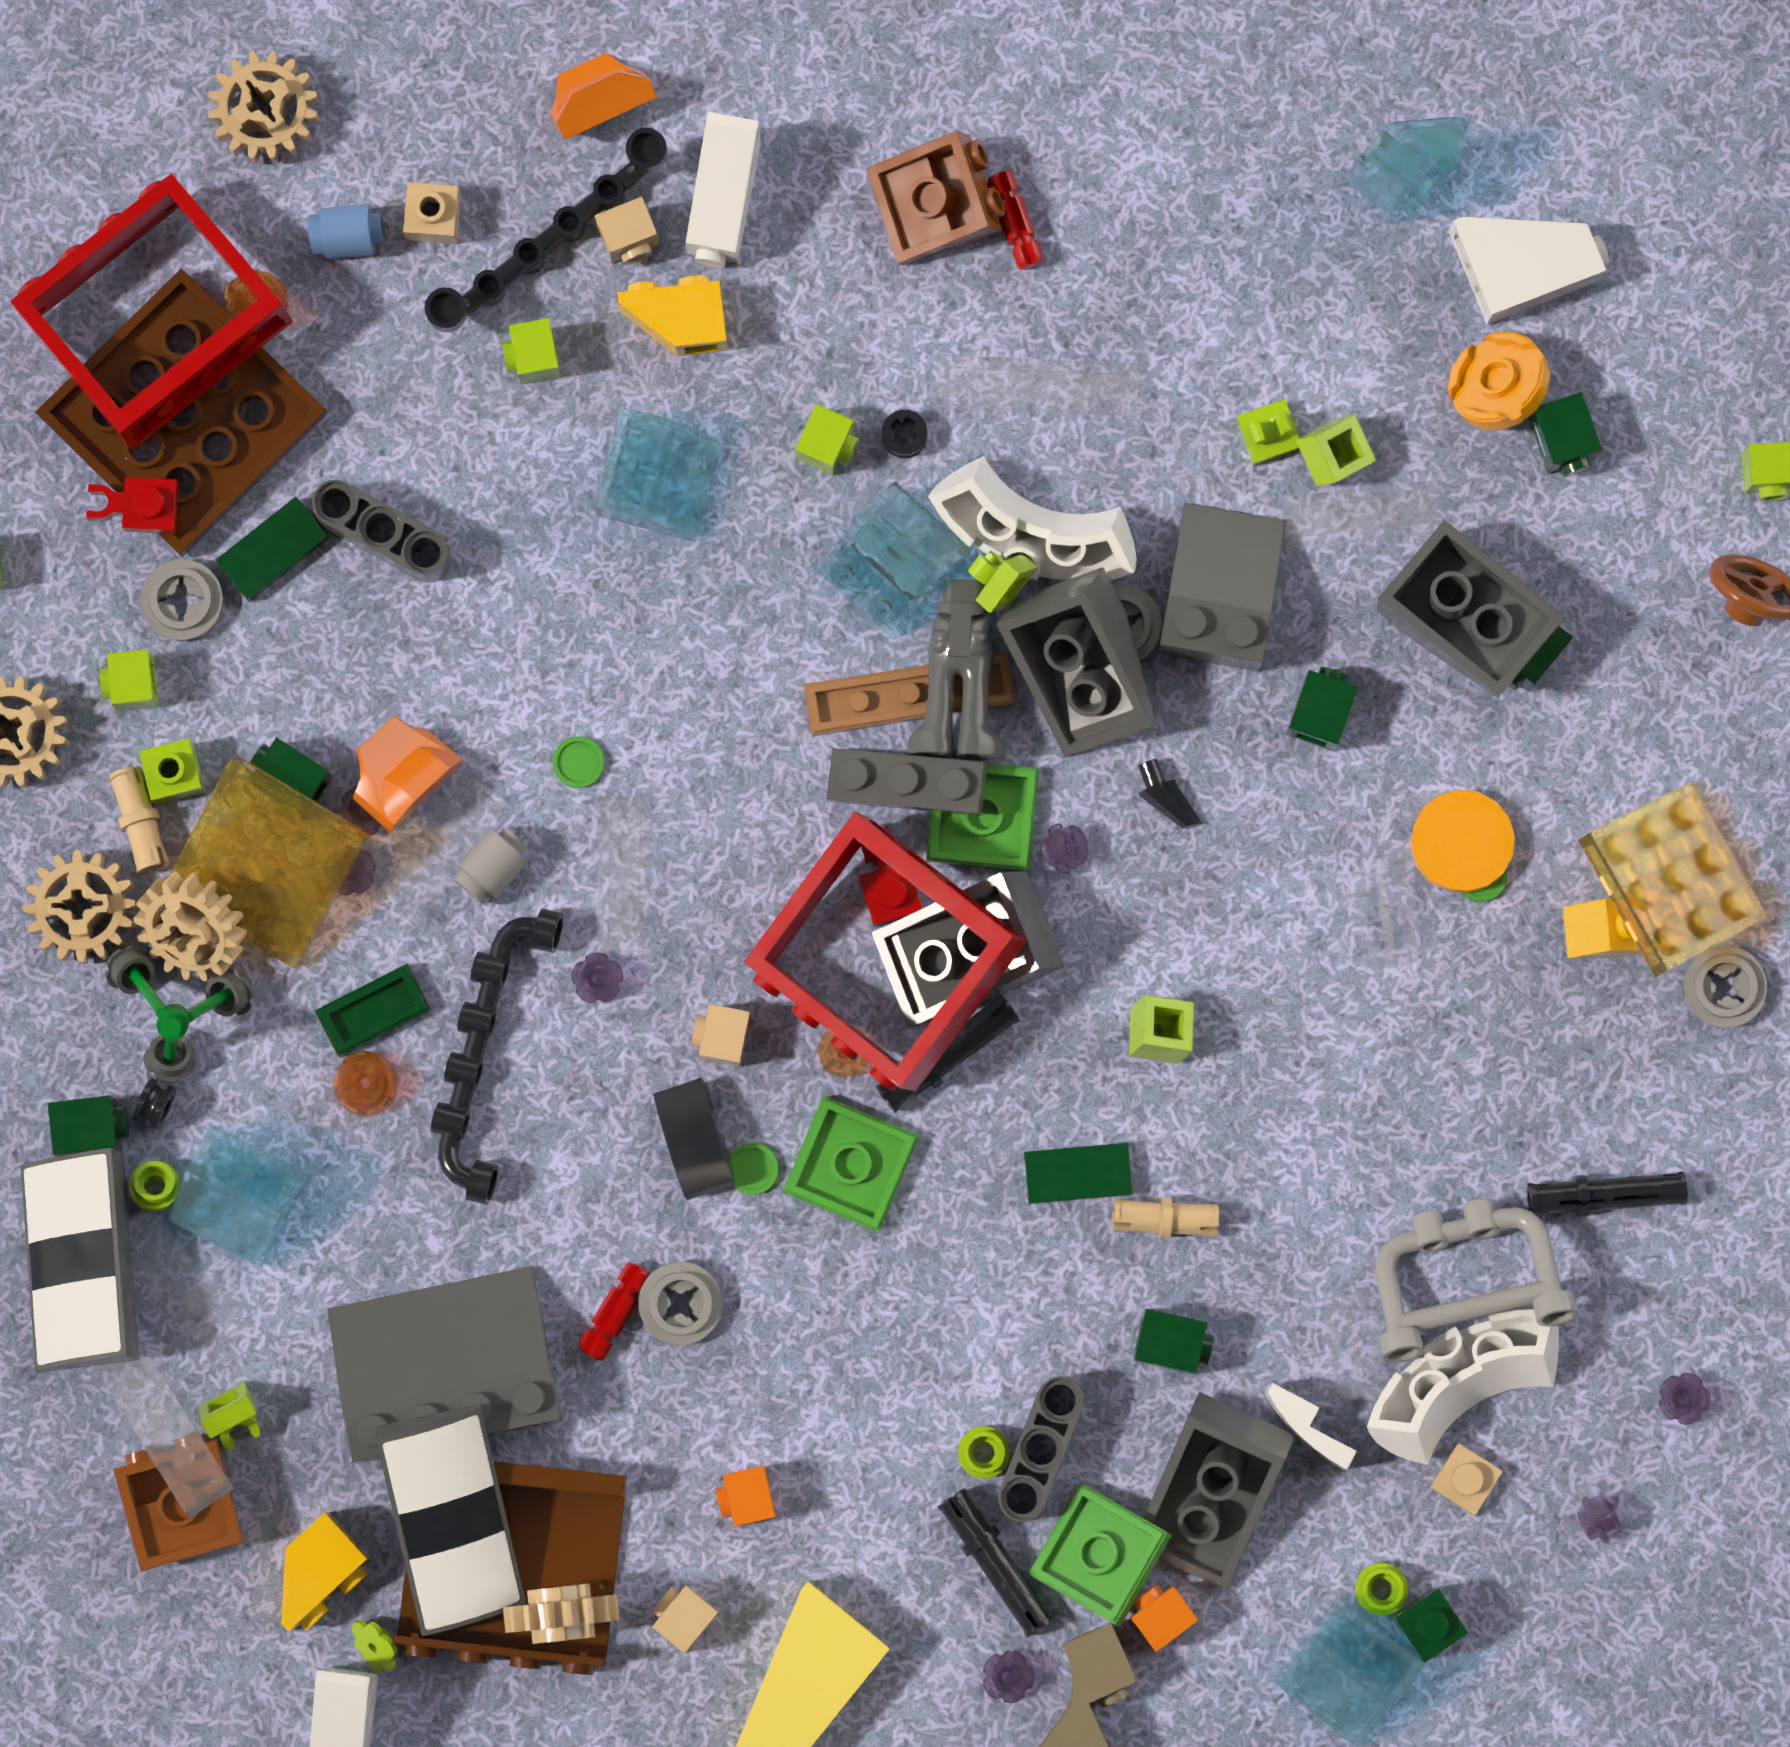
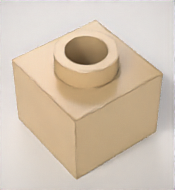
(437, 228)
(627, 232)
(721, 1034)
(683, 1617)

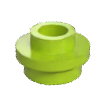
(150, 1172)
(996, 1440)
(1398, 1592)

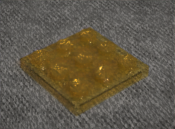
(274, 857)
(1673, 879)

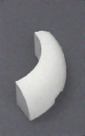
(1058, 543)
(1457, 1374)

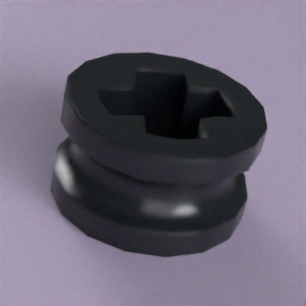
(889, 436)
(154, 1103)

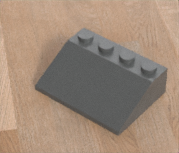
(443, 1353)

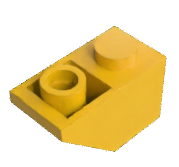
(679, 317)
(1597, 931)
(316, 1567)

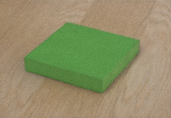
(999, 836)
(850, 1164)
(1100, 1554)

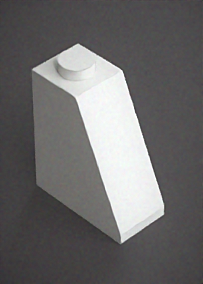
(723, 189)
(1525, 261)
(343, 1708)

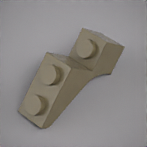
(1098, 1673)

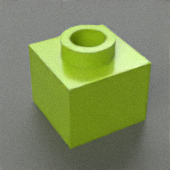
(532, 351)
(826, 440)
(1335, 450)
(1767, 470)
(130, 680)
(188, 779)
(1173, 1022)

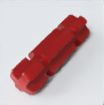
(1016, 221)
(613, 1312)

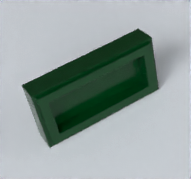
(272, 549)
(373, 1010)
(1078, 1173)

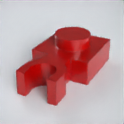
(145, 505)

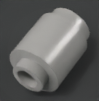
(491, 865)

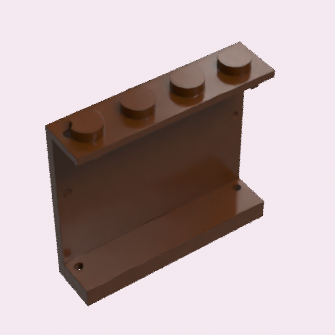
(562, 1535)

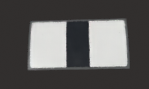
(79, 1260)
(450, 1518)

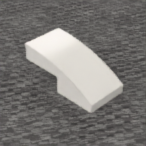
(1298, 1416)

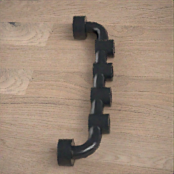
(449, 309)
(466, 1068)

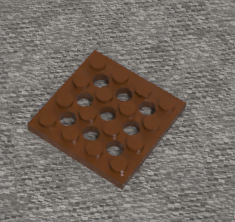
(181, 448)

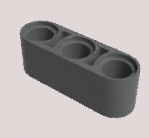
(362, 515)
(1056, 1427)

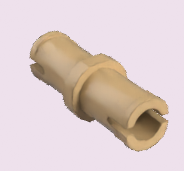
(139, 819)
(1165, 1217)

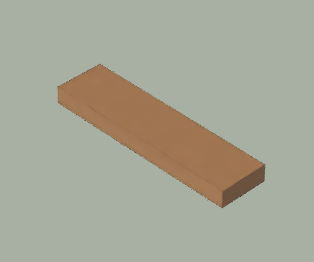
(891, 697)

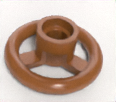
(1751, 596)

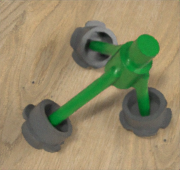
(170, 1052)

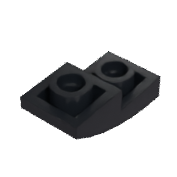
(694, 1138)

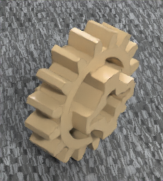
(248, 119)
(32, 720)
(190, 926)
(81, 930)
(561, 1613)

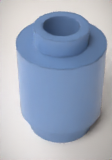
(346, 231)

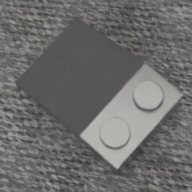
(1222, 587)
(1468, 610)
(1079, 661)
(934, 950)
(1216, 1488)

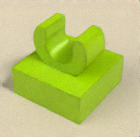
(1268, 432)
(1002, 579)
(227, 1411)

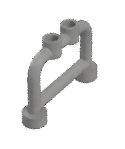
(1431, 1234)

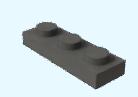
(907, 782)

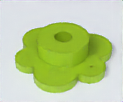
(375, 1645)

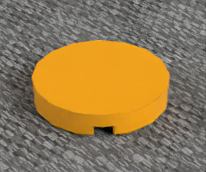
(1499, 381)
(1462, 841)

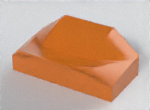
(597, 94)
(401, 771)

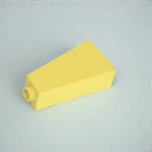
(812, 1673)

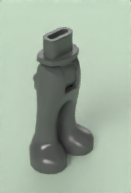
(958, 647)

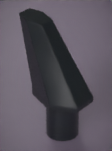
(1166, 796)

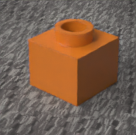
(746, 1496)
(1161, 1616)

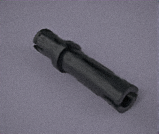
(974, 1035)
(1606, 1194)
(982, 1543)

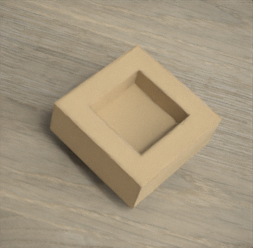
(1465, 1479)

